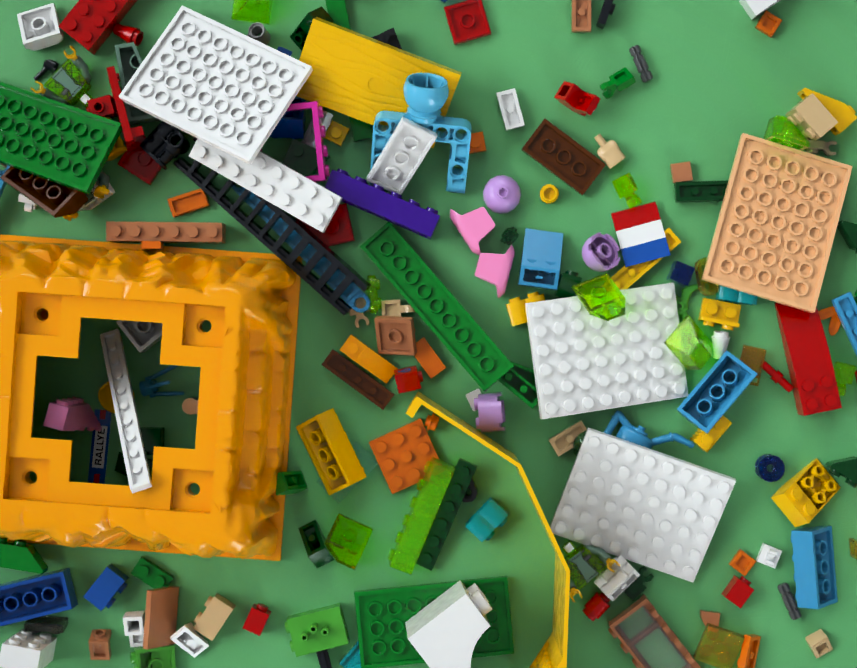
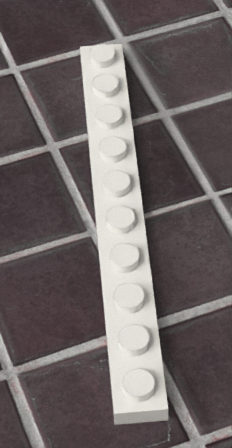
(125, 412)

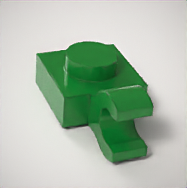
(619, 81)

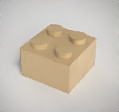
(811, 118)

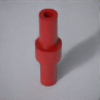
(777, 376)

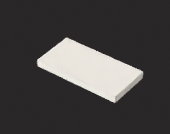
(401, 156)

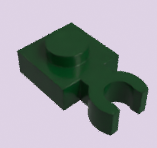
(637, 586)

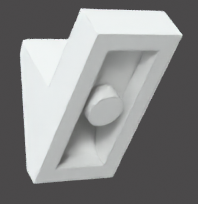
(189, 640)

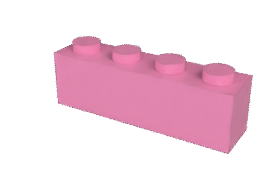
(71, 415)

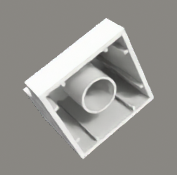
(450, 627)

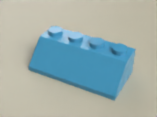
(716, 392)
(814, 567)

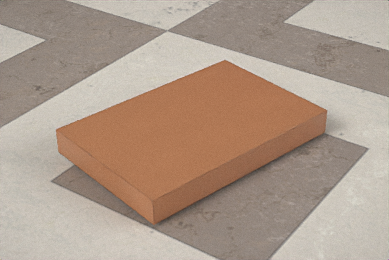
(160, 617)

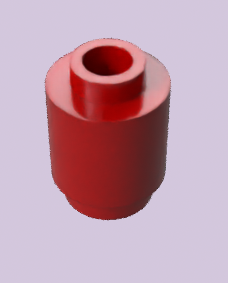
(596, 606)

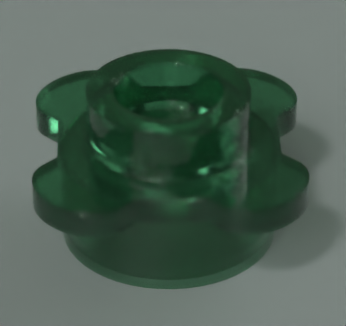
(509, 236)

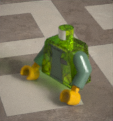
(69, 82)
(585, 565)

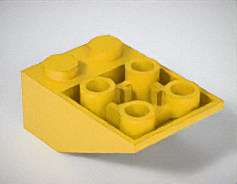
(806, 493)

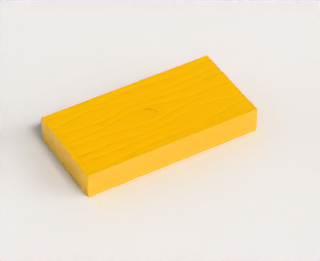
(361, 73)

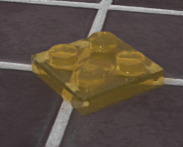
(718, 646)

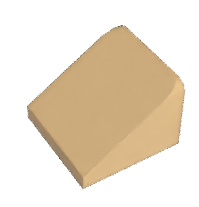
(819, 643)

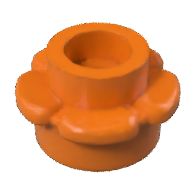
(432, 422)

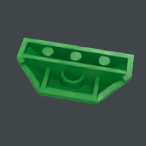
(21, 556)

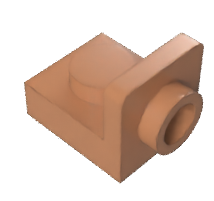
(100, 644)

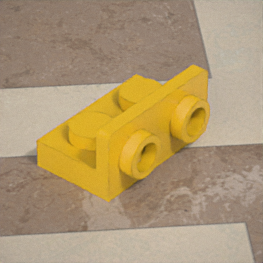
(720, 313)

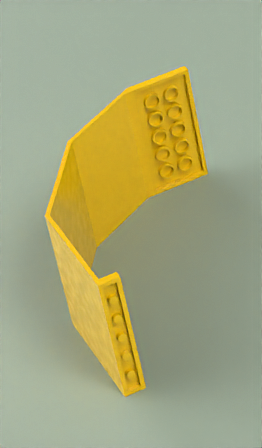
(554, 651)

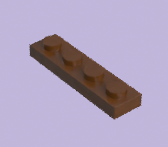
(358, 379)

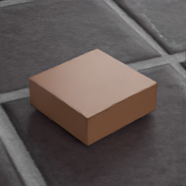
(681, 172)

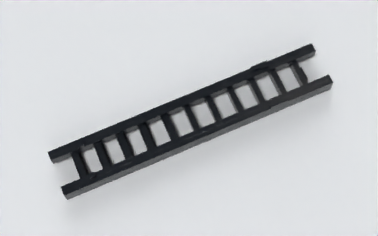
(276, 247)

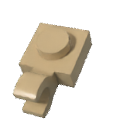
(394, 308)

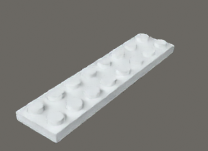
(273, 183)

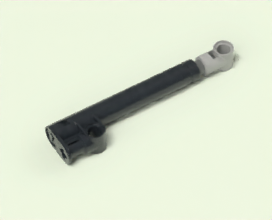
(163, 139)

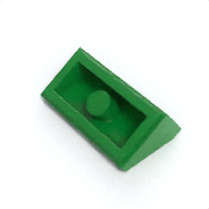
(290, 483)

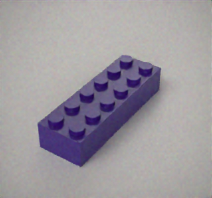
(382, 204)

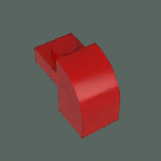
(576, 99)

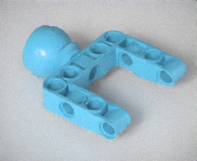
(426, 96)

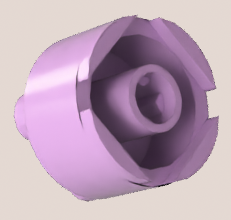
(490, 412)

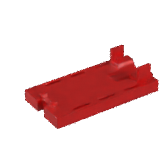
(132, 136)

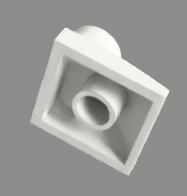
(40, 27)

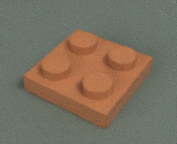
(395, 335)

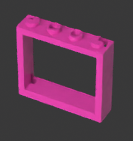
(319, 132)

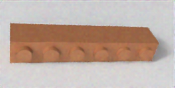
(166, 232)

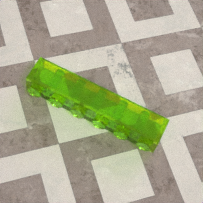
(421, 515)

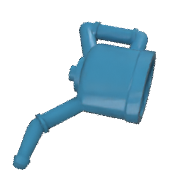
(638, 436)

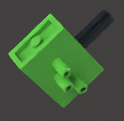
(317, 632)

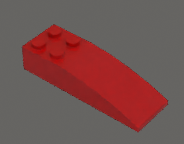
(808, 360)

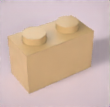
(214, 616)

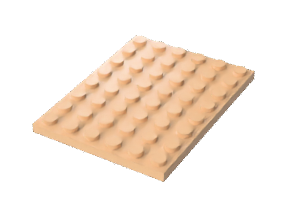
(777, 223)

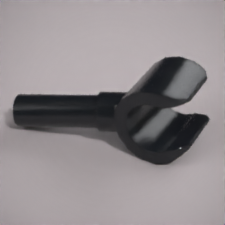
(48, 65)

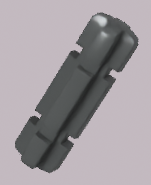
(640, 63)
(789, 601)

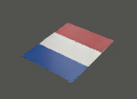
(640, 234)

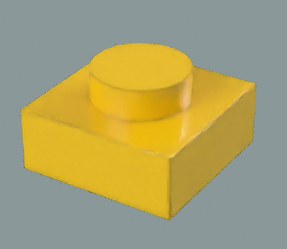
(336, 133)

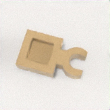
(360, 303)

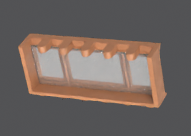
(649, 638)

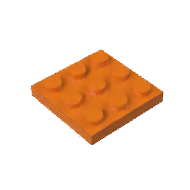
(403, 454)

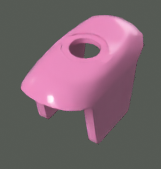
(473, 226)
(496, 269)

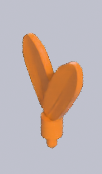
(835, 322)

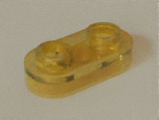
(713, 288)

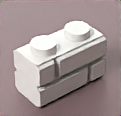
(614, 583)

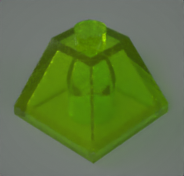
(252, 10)
(785, 133)
(601, 297)
(690, 344)
(347, 540)

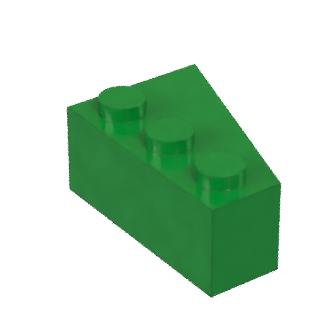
(521, 382)

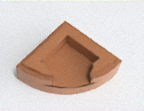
(710, 617)

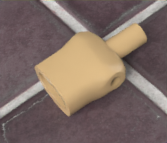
(609, 151)

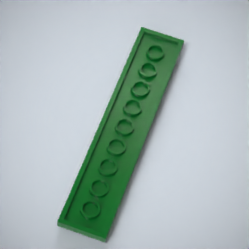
(437, 306)

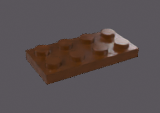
(563, 157)

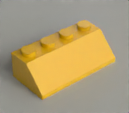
(331, 451)

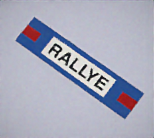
(99, 448)

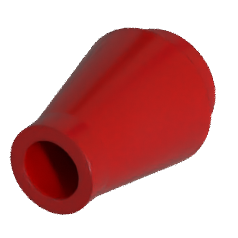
(129, 34)

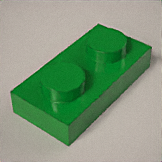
(151, 574)

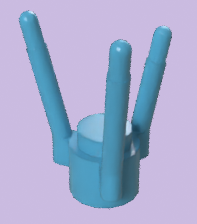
(150, 386)

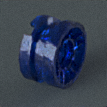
(778, 467)

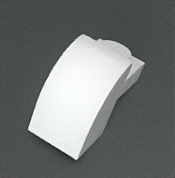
(134, 627)

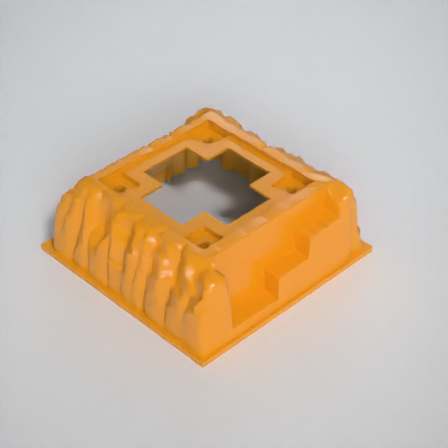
(241, 400)

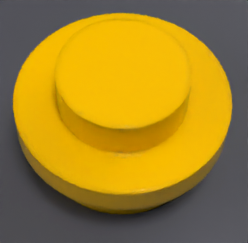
(549, 194)

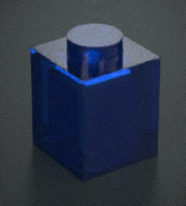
(680, 273)

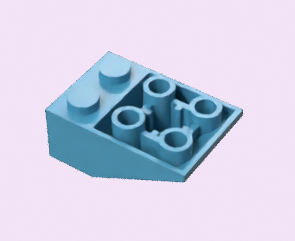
(541, 259)

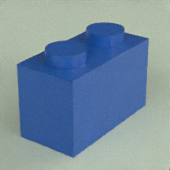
(106, 586)

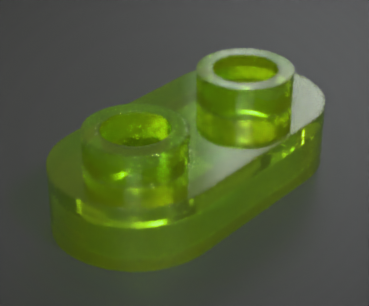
(375, 302)

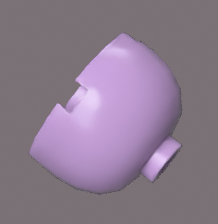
(501, 194)
(600, 252)

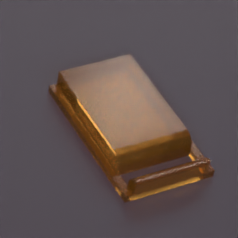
(753, 358)

